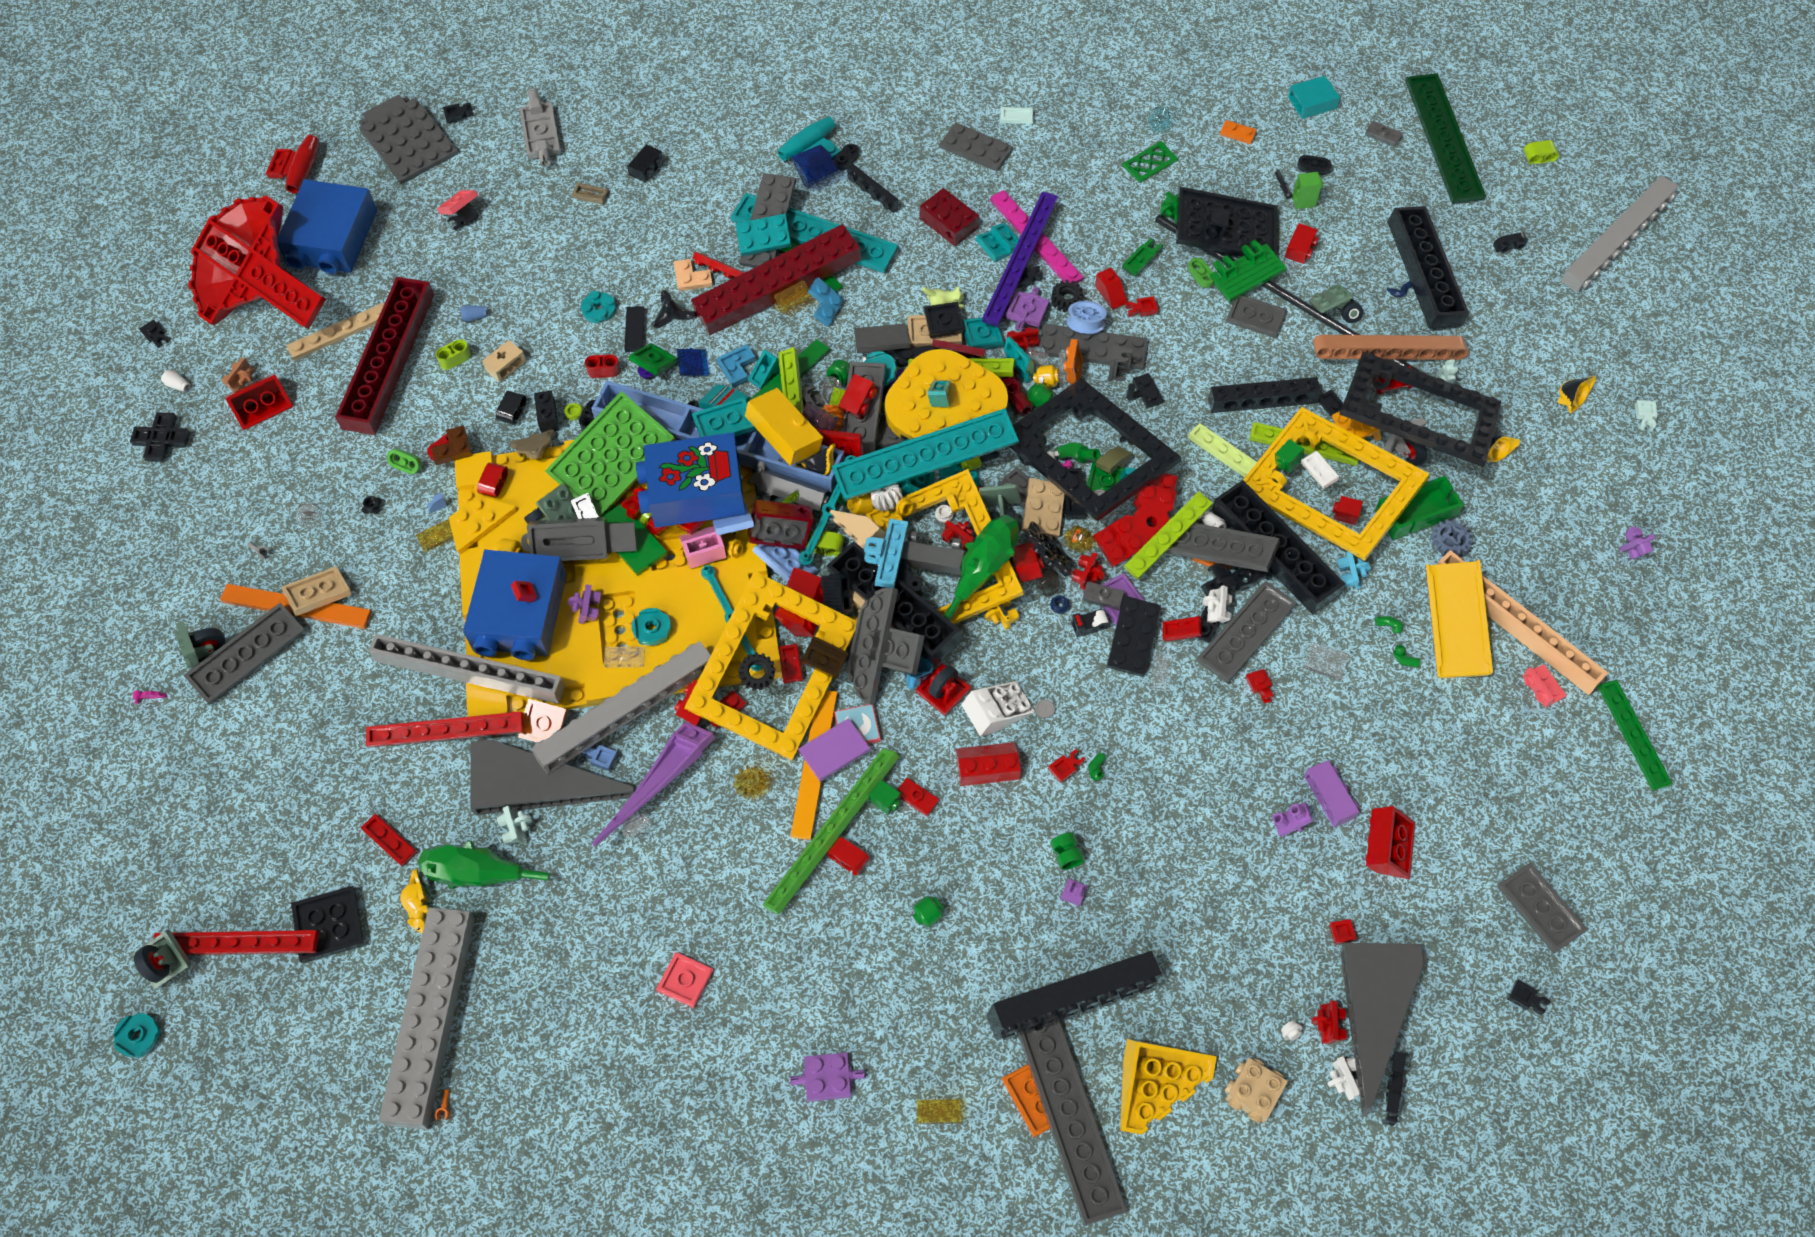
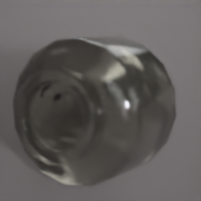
(1049, 583)

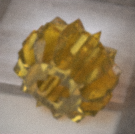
(757, 785)

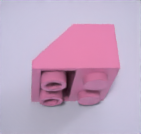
(702, 547)

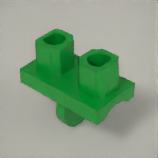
(1169, 206)

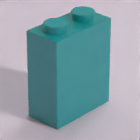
(1313, 97)

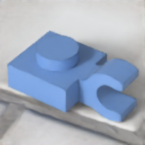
(601, 757)

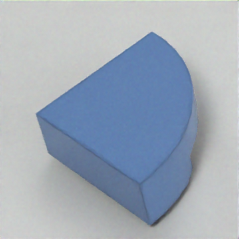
(437, 503)

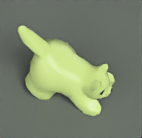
(939, 296)

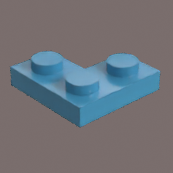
(829, 301)
(732, 364)

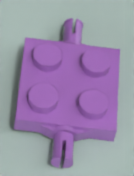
(1027, 308)
(827, 1077)

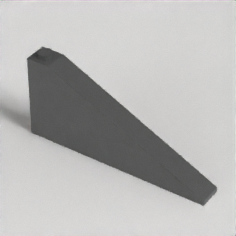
(515, 779)
(1378, 993)

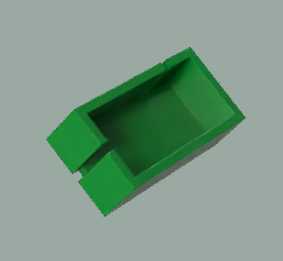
(1426, 508)

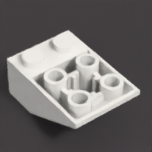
(992, 707)

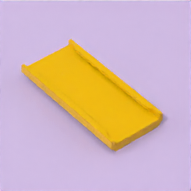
(1459, 620)

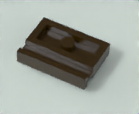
(824, 657)

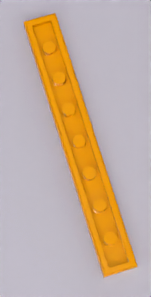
(810, 785)

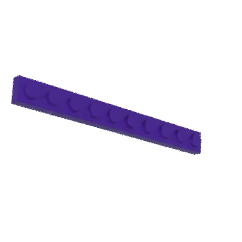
(1019, 259)

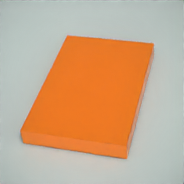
(1026, 1098)

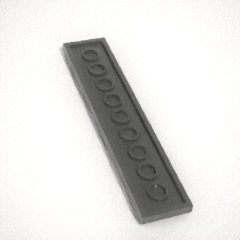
(1072, 1124)

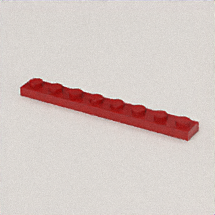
(445, 729)
(247, 942)

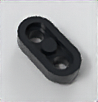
(848, 154)
(1314, 164)
(1509, 242)

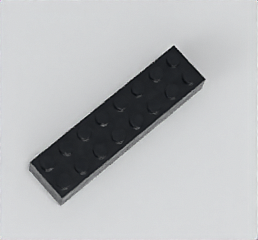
(1427, 267)
(1294, 560)
(910, 610)
(1073, 995)

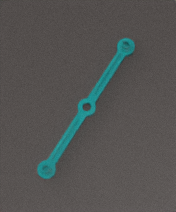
(806, 557)
(708, 573)

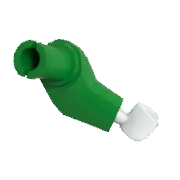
(1076, 451)

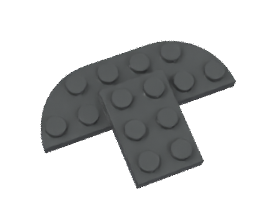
(880, 645)

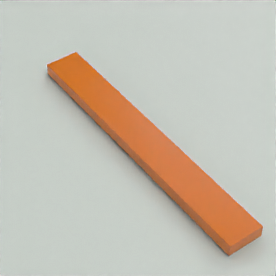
(267, 600)

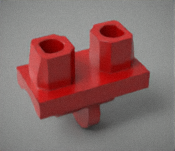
(1025, 338)
(632, 504)
(959, 531)
(1090, 571)
(1328, 1022)

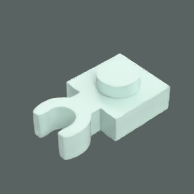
(1448, 371)
(1647, 412)

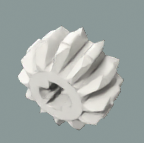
(886, 498)

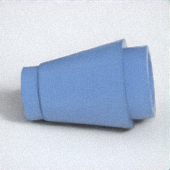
(471, 312)

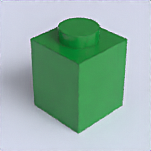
(1289, 456)
(885, 797)

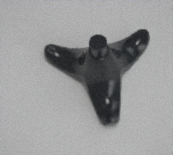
(670, 310)

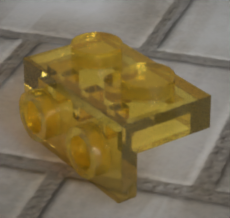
(793, 295)

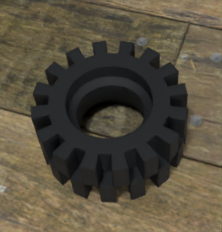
(1063, 288)
(761, 660)

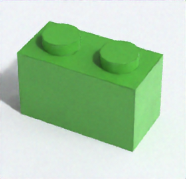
(1307, 190)

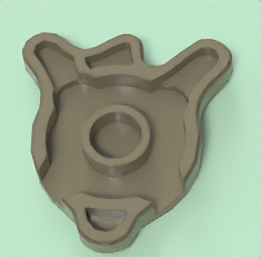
(533, 445)

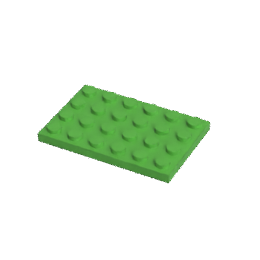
(607, 452)

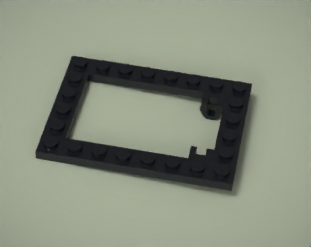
(1087, 398)
(1359, 408)

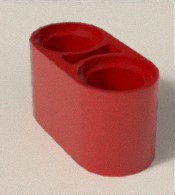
(602, 366)
(492, 480)
(848, 856)

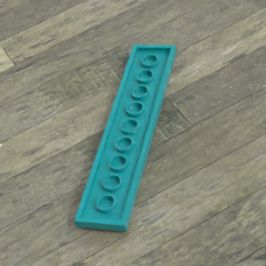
(803, 227)
(924, 454)

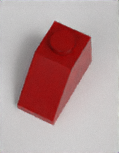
(1110, 288)

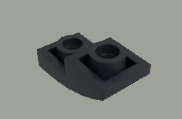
(1208, 629)

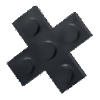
(159, 437)

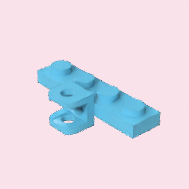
(887, 552)

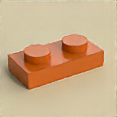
(1238, 132)

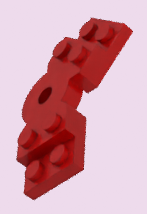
(1132, 532)

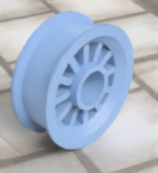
(1086, 317)

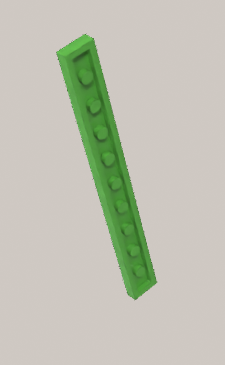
(830, 832)

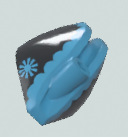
(923, 672)

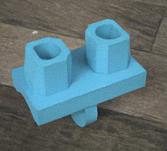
(1349, 563)

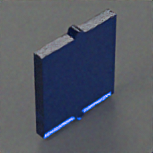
(692, 362)

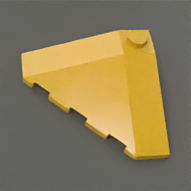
(1156, 1079)

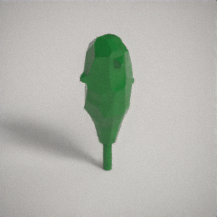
(985, 558)
(471, 866)

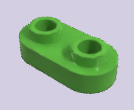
(1201, 274)
(406, 461)

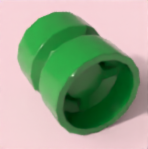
(1066, 848)

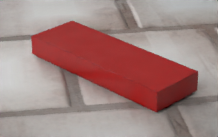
(388, 840)

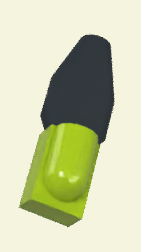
(975, 463)

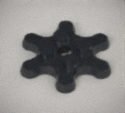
(1049, 549)

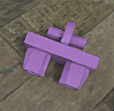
(1637, 544)
(586, 612)
(1293, 819)

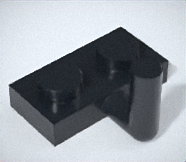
(1146, 390)

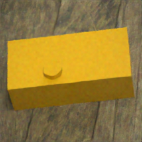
(783, 426)

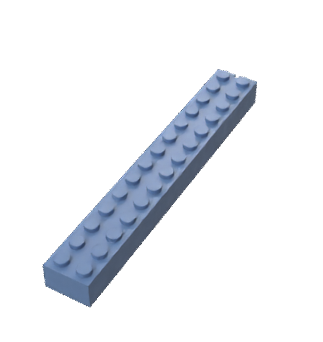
(678, 421)

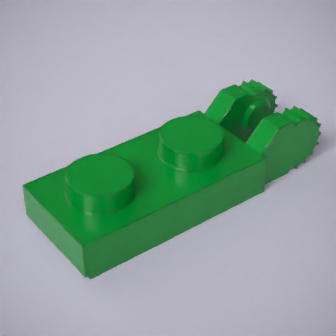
(1141, 257)

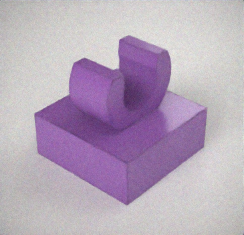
(1074, 892)

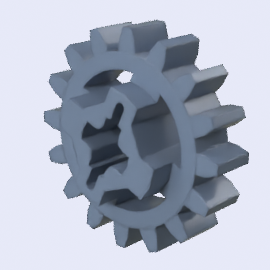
(1452, 537)

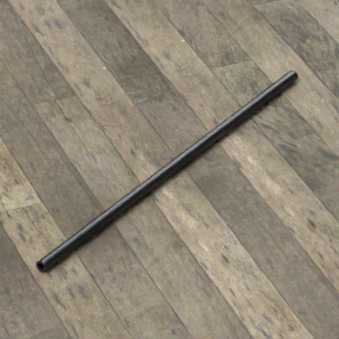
(1329, 321)

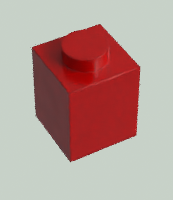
(1347, 510)

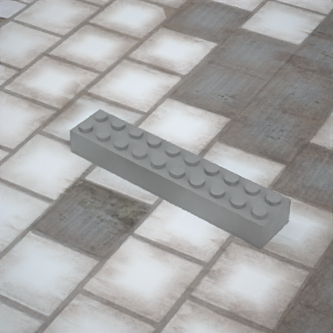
(427, 1019)

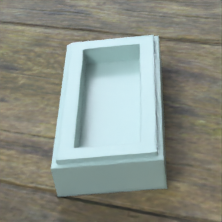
(1016, 115)

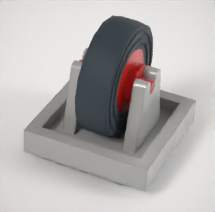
(1413, 452)

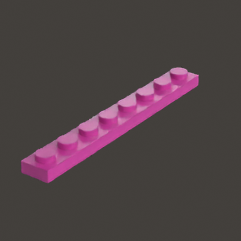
(1045, 247)

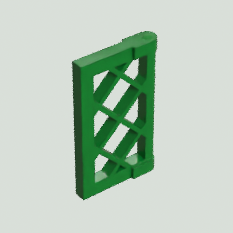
(1150, 151)

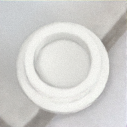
(943, 513)
(1291, 1031)

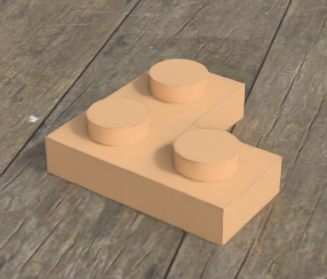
(691, 280)

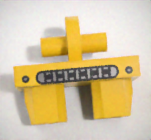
(1005, 617)

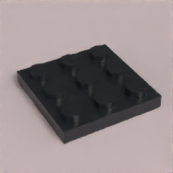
(334, 917)

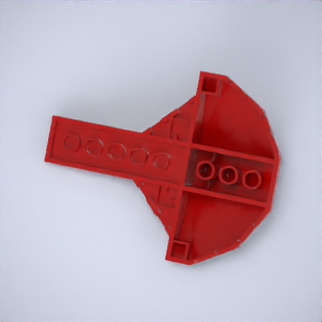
(240, 263)

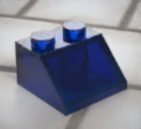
(814, 165)

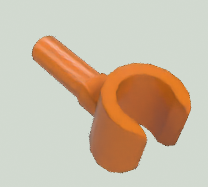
(444, 1105)

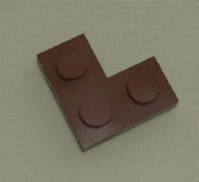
(454, 450)

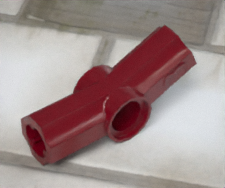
(1016, 396)

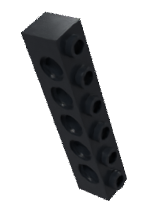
(1264, 395)

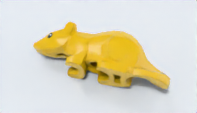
(413, 900)

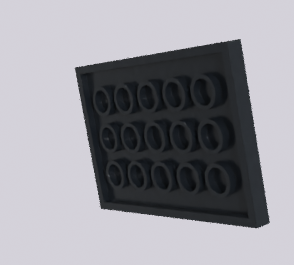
(1246, 222)

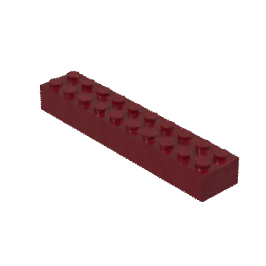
(757, 287)
(385, 356)

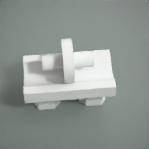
(1217, 603)
(1343, 1078)

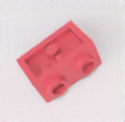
(1544, 685)

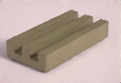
(589, 195)

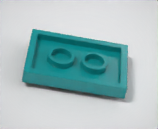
(763, 235)
(723, 419)

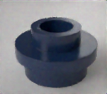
(1062, 600)

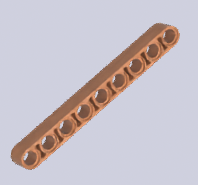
(1390, 347)

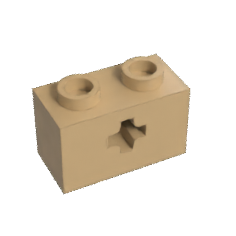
(504, 361)

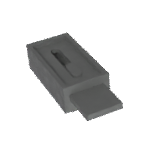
(579, 538)

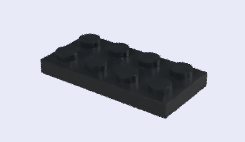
(1133, 636)

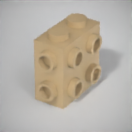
(1255, 1089)

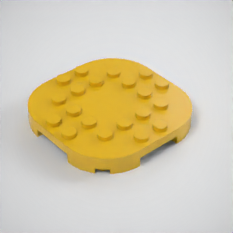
(971, 395)

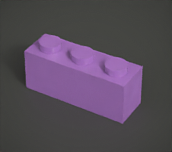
(1331, 793)

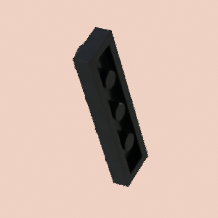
(869, 185)

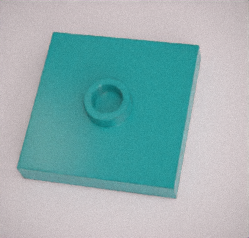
(982, 334)

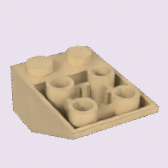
(858, 527)

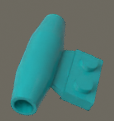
(808, 138)

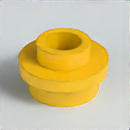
(904, 507)
(734, 548)

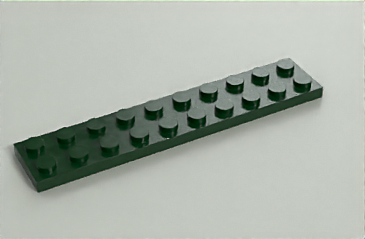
(1445, 138)

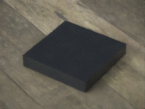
(944, 319)

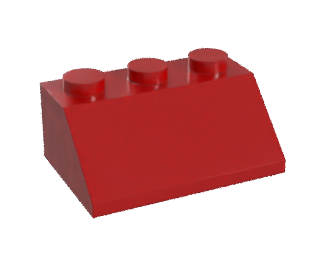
(258, 401)
(810, 586)
(988, 764)
(1390, 842)

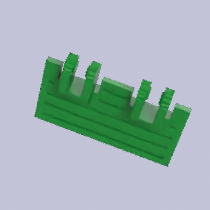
(1246, 275)

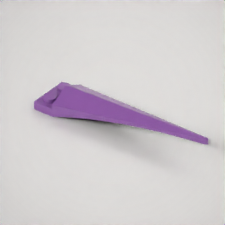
(679, 753)

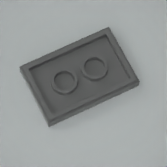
(1256, 316)
(881, 338)

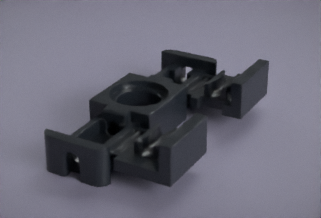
(1233, 581)
(1395, 1088)

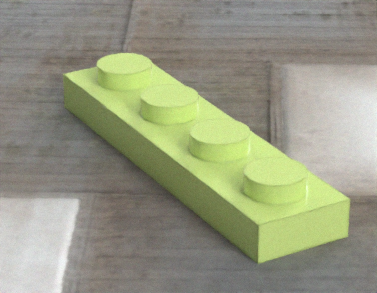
(1221, 450)

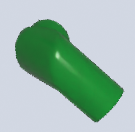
(1403, 659)

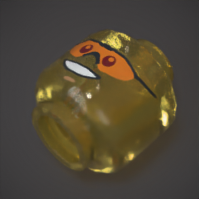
(1078, 539)

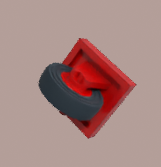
(943, 689)

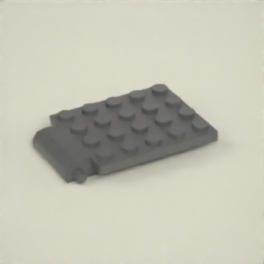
(405, 137)

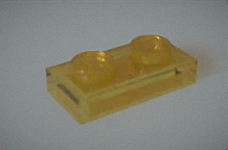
(435, 535)
(939, 1111)

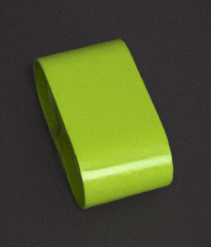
(1541, 152)
(453, 354)
(828, 544)

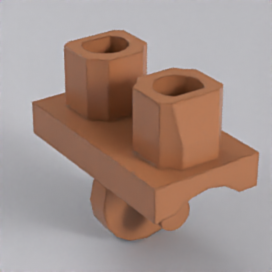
(240, 374)

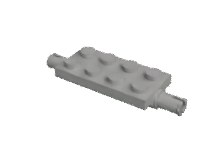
(539, 129)

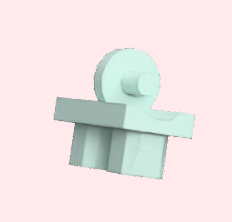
(517, 825)

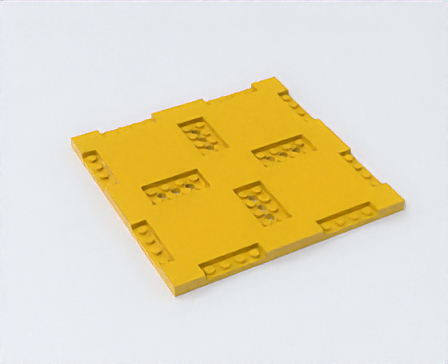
(670, 586)

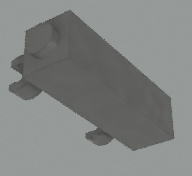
(782, 486)
(933, 557)

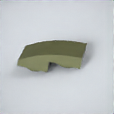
(1113, 458)

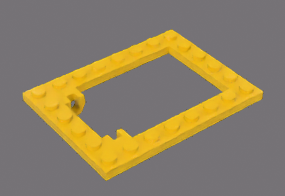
(1315, 428)
(961, 494)
(759, 600)

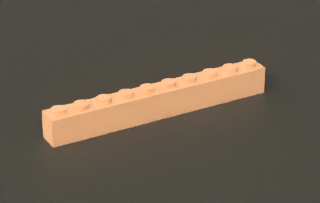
(1537, 635)

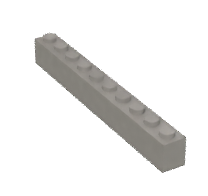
(1619, 234)
(467, 668)
(621, 708)

